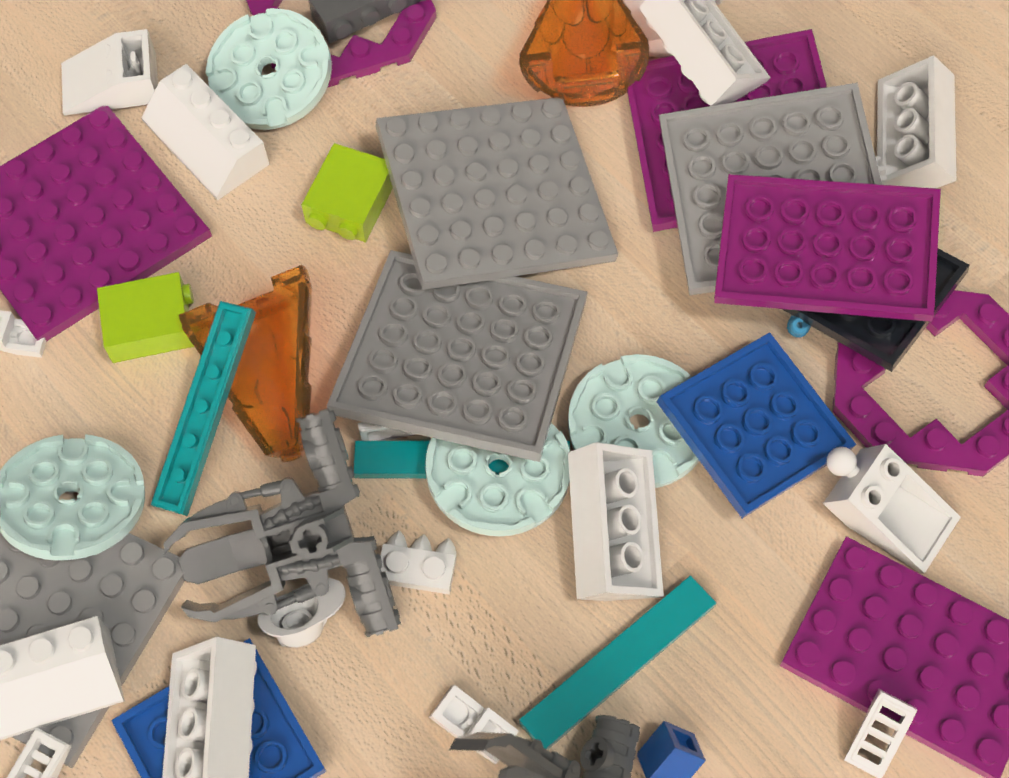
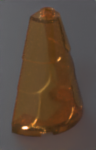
(584, 51)
(275, 364)

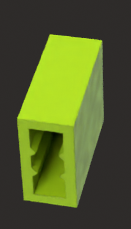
(348, 193)
(143, 316)

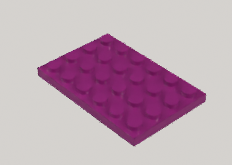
(829, 247)
(916, 641)

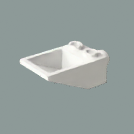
(889, 504)

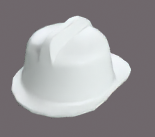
(303, 622)

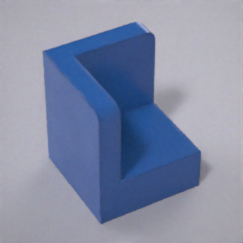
(670, 753)

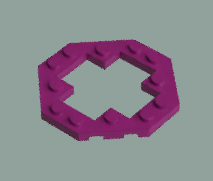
(366, 57)
(933, 445)

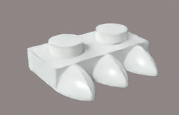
(419, 565)

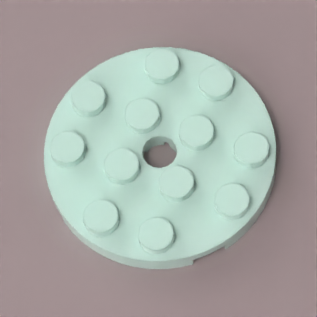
(262, 39)
(627, 388)
(503, 502)
(71, 529)

